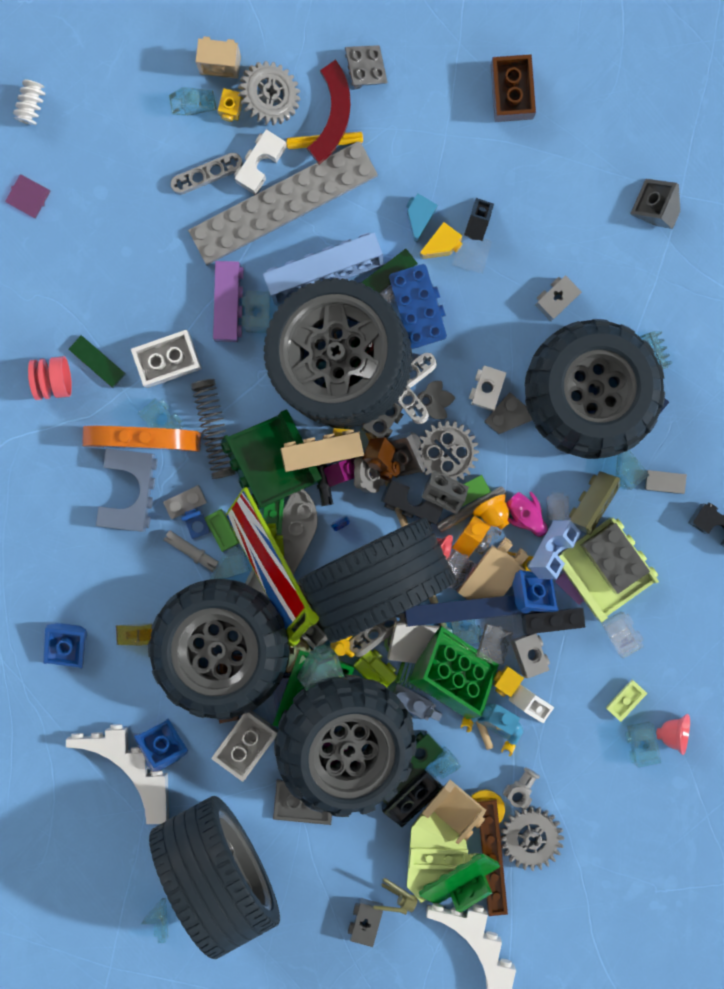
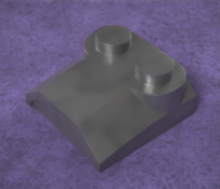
(407, 453)

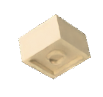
(218, 58)

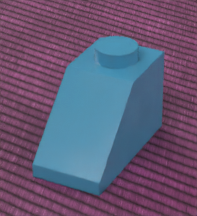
(420, 214)

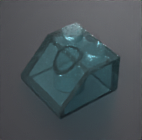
(319, 666)

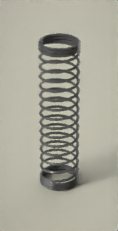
(196, 386)

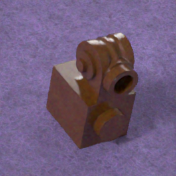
(379, 457)

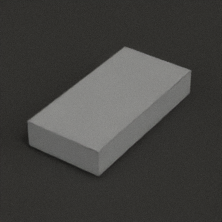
(666, 482)

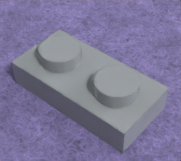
(184, 502)

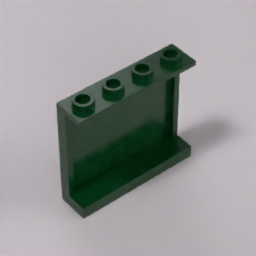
(259, 462)

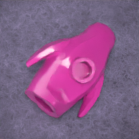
(527, 514)

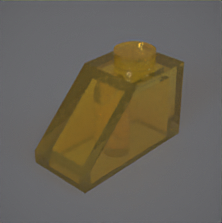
(133, 634)

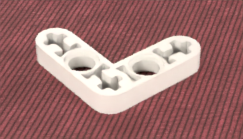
(408, 408)

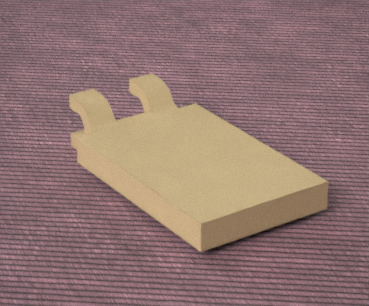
(493, 573)

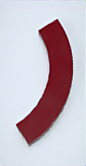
(339, 113)

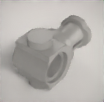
(522, 786)

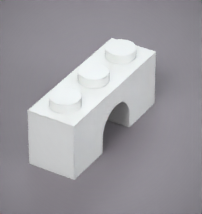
(267, 147)

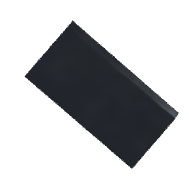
(412, 798)

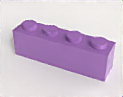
(227, 300)

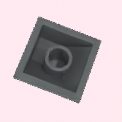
(658, 203)

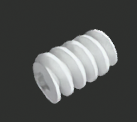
(28, 102)

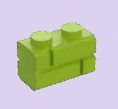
(372, 667)

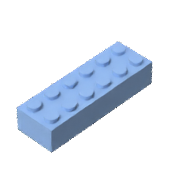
(338, 262)

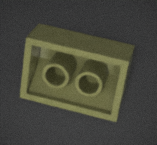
(594, 501)

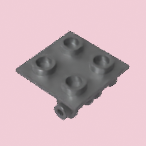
(365, 65)

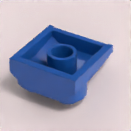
(533, 593)
(64, 645)
(161, 746)

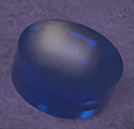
(340, 523)

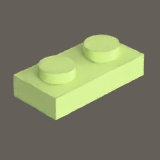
(626, 700)

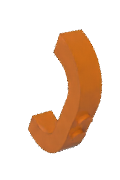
(141, 438)

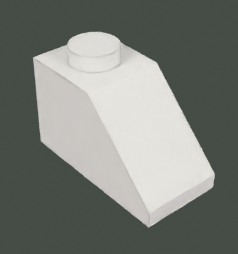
(531, 703)

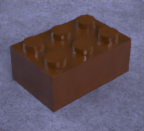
(513, 88)

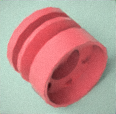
(45, 379)

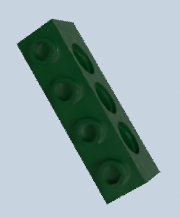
(432, 751)

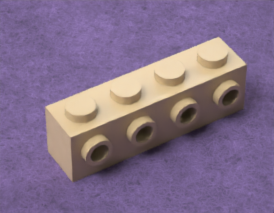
(322, 451)

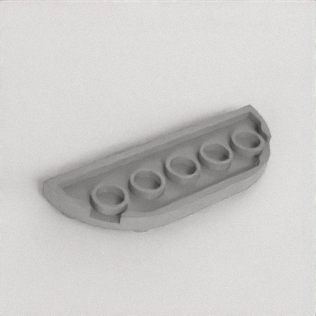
(298, 530)

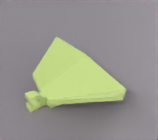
(433, 852)

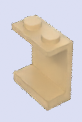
(456, 810)

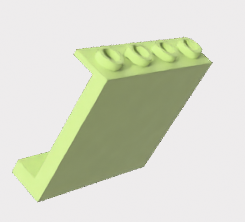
(590, 582)

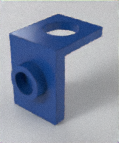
(193, 516)

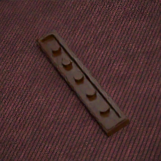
(492, 848)

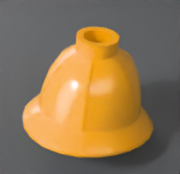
(494, 511)

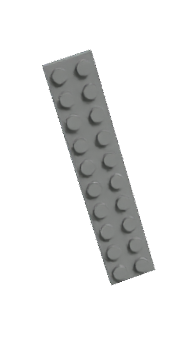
(283, 203)

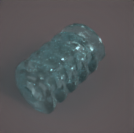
(652, 339)

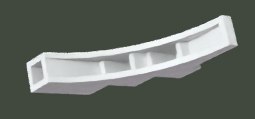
(114, 746)
(486, 945)

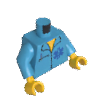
(499, 721)

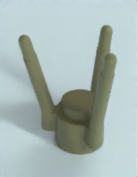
(406, 901)

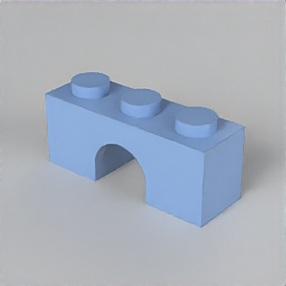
(546, 562)

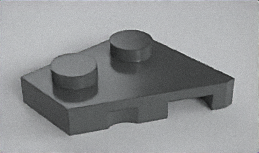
(508, 415)

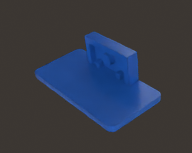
(418, 305)

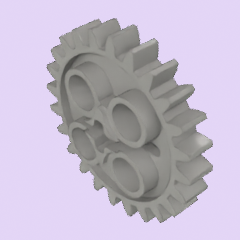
(459, 439)

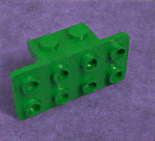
(464, 884)

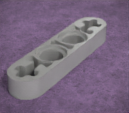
(205, 171)
(383, 631)

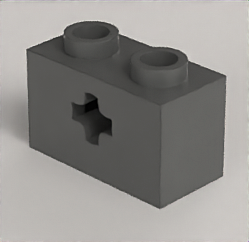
(365, 933)

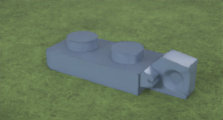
(416, 703)

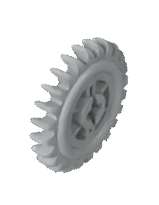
(263, 102)
(544, 824)

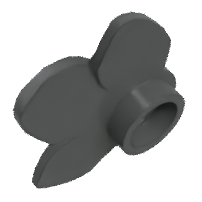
(438, 399)

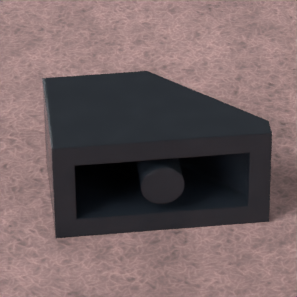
(479, 219)

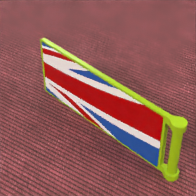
(270, 566)

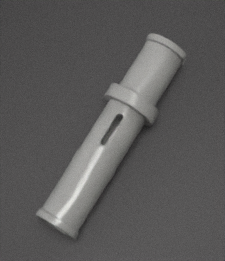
(196, 554)

